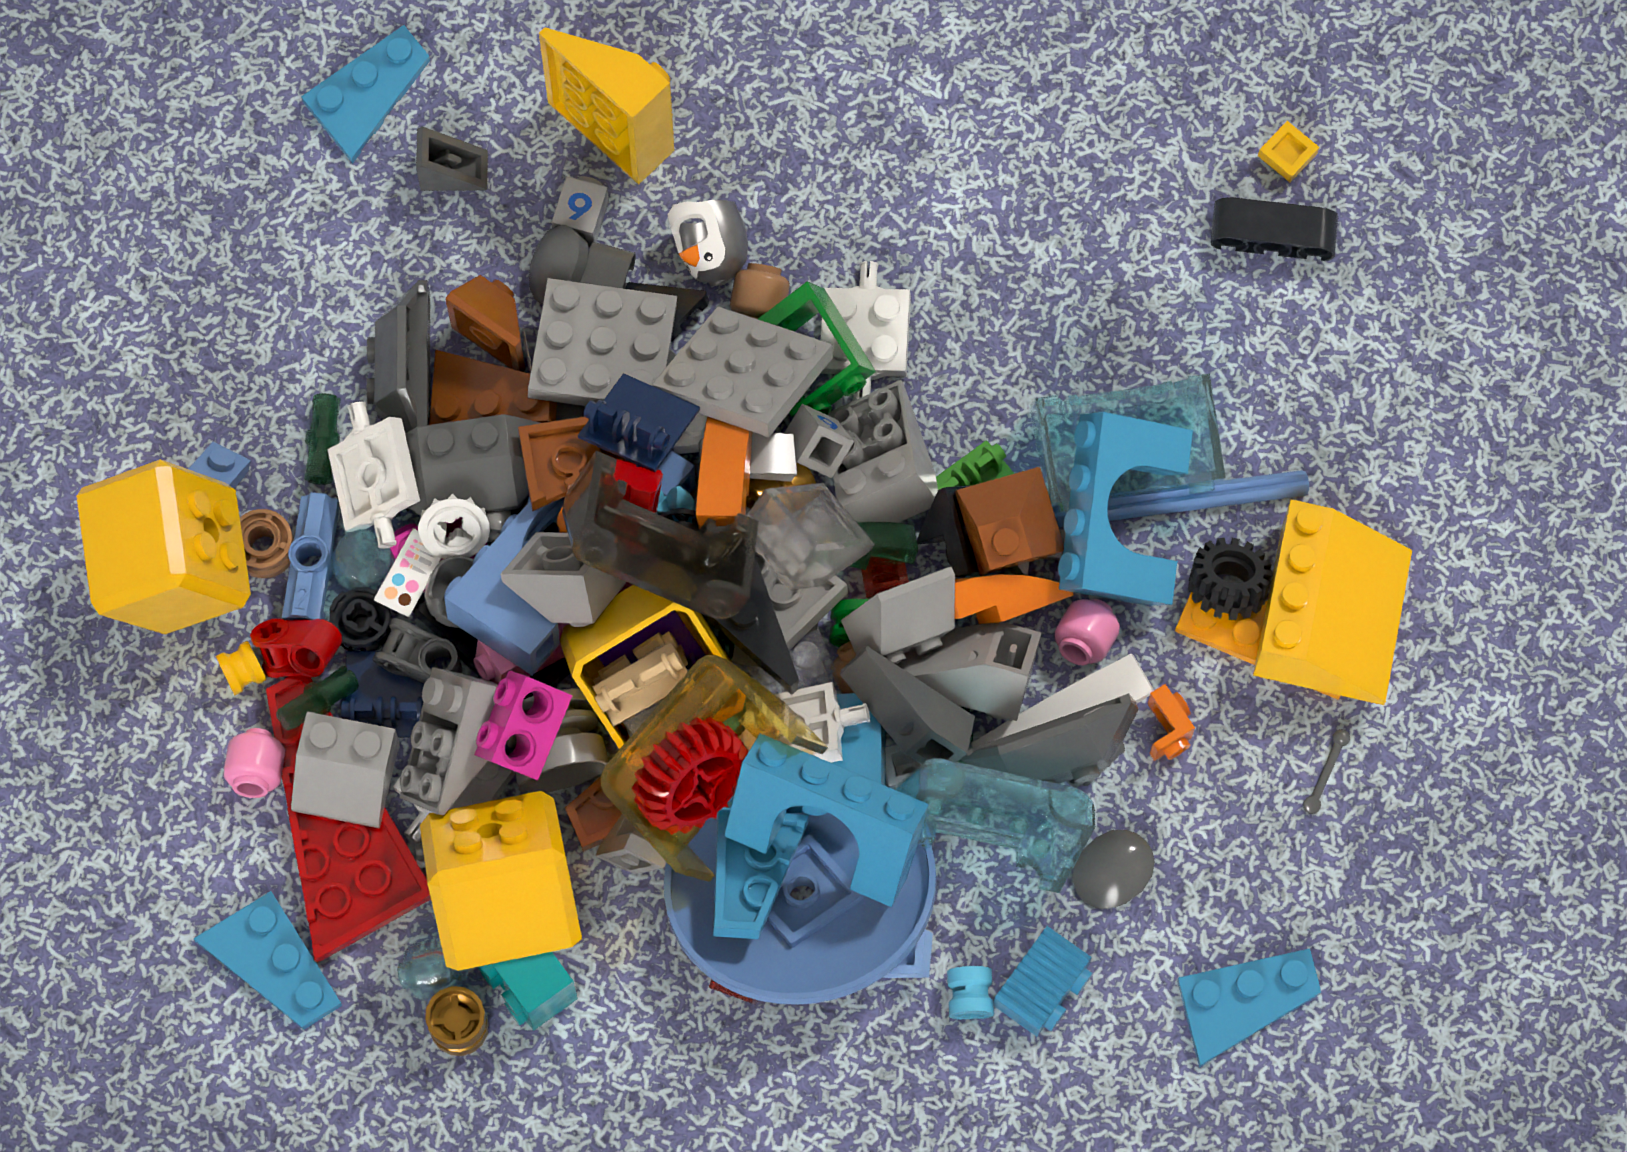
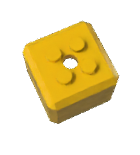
(163, 547)
(622, 618)
(499, 881)

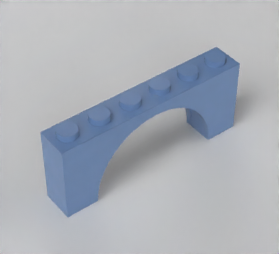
(495, 612)

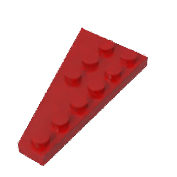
(348, 871)

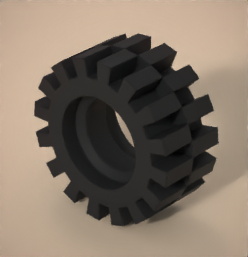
(1225, 595)

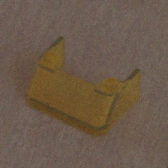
(713, 690)

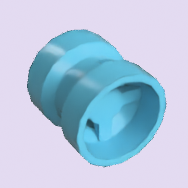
(970, 992)

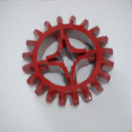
(689, 775)

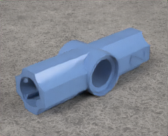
(313, 537)

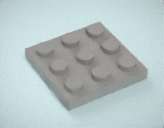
(594, 337)
(745, 370)

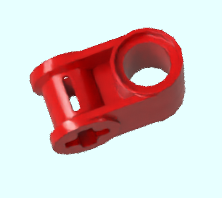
(296, 646)

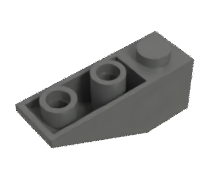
(910, 711)

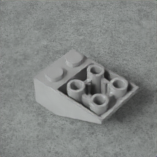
(888, 465)
(980, 667)
(445, 739)

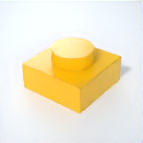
(1288, 151)

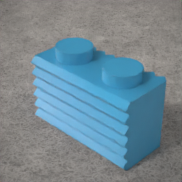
(1043, 982)

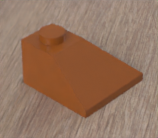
(488, 318)
(1010, 521)

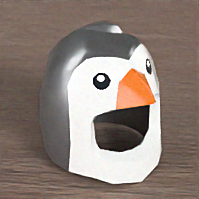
(711, 248)

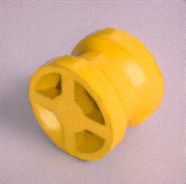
(241, 668)

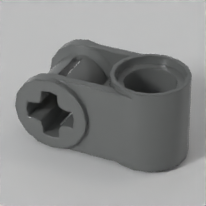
(412, 650)

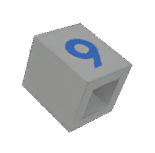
(582, 207)
(819, 440)

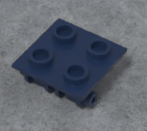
(637, 422)
(382, 695)

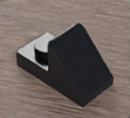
(947, 524)

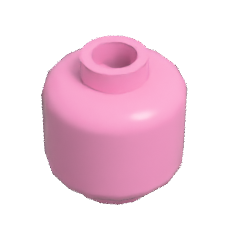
(1086, 631)
(254, 763)

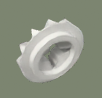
(461, 542)

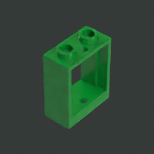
(799, 309)

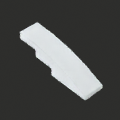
(1101, 686)

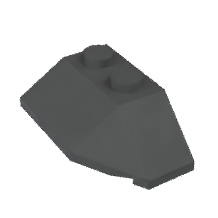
(402, 359)
(470, 460)
(1064, 747)

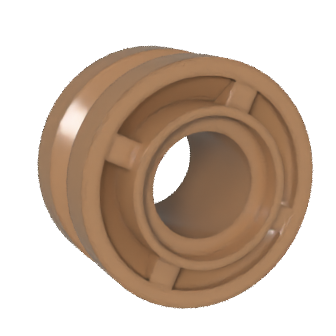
(270, 524)

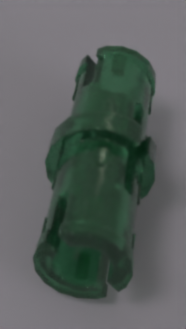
(322, 437)

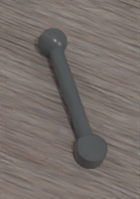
(1312, 803)

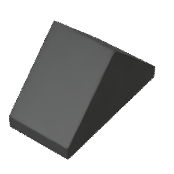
(449, 163)

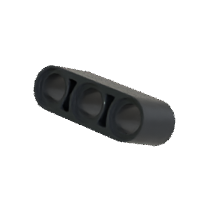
(1274, 227)

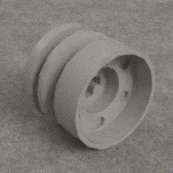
(575, 753)

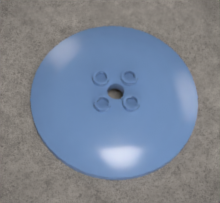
(811, 945)

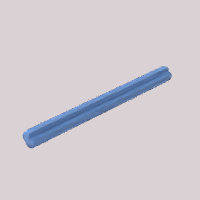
(1225, 494)

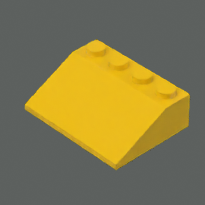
(611, 99)
(1333, 605)

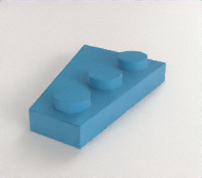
(363, 92)
(750, 879)
(272, 959)
(1243, 998)

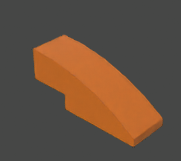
(723, 472)
(1004, 596)

